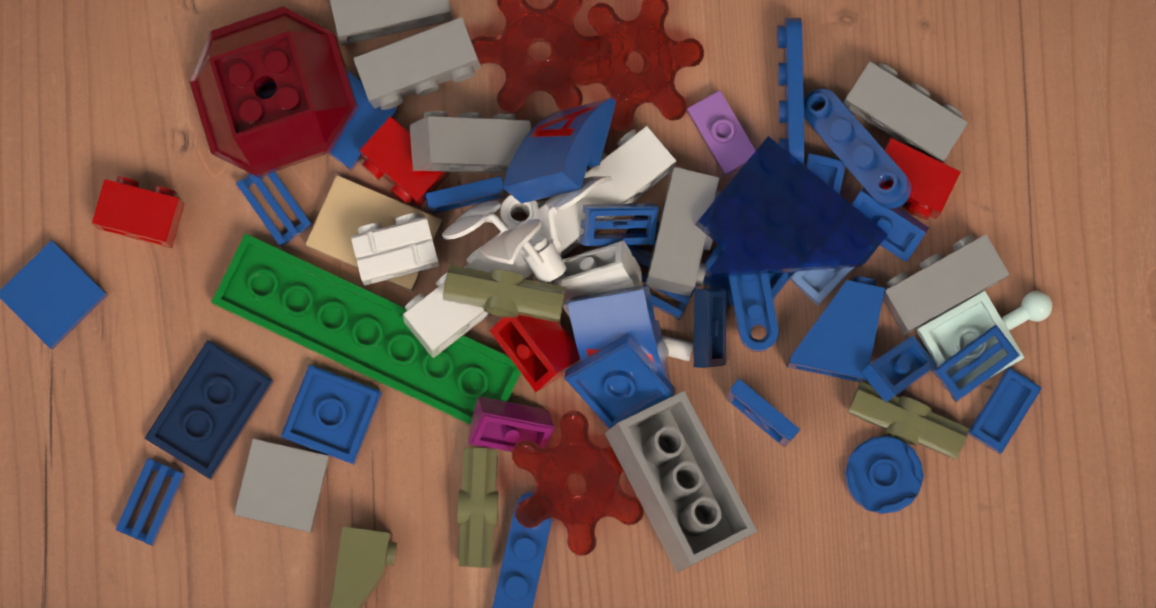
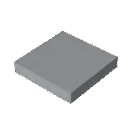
(282, 485)

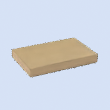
(352, 207)

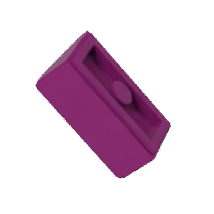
(505, 424)

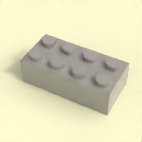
(680, 481)

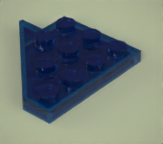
(785, 220)

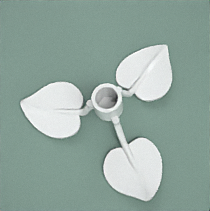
(504, 247)

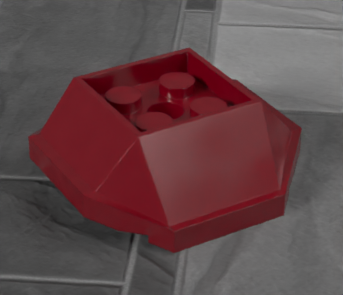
(310, 97)

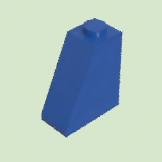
(844, 334)

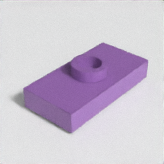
(721, 132)

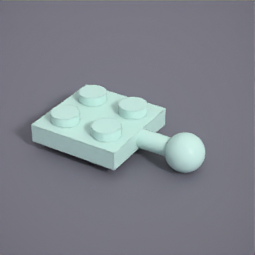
(970, 320)

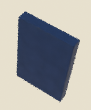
(209, 410)

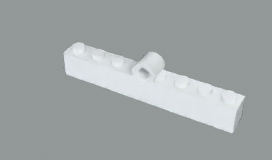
(634, 169)

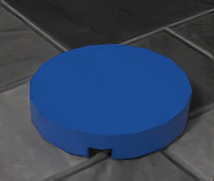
(884, 475)

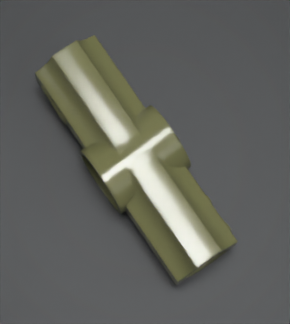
(504, 293)
(909, 421)
(477, 507)

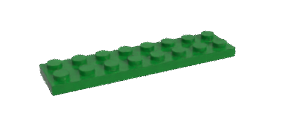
(359, 331)

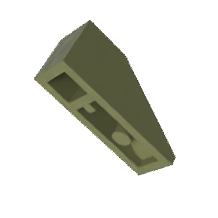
(361, 565)

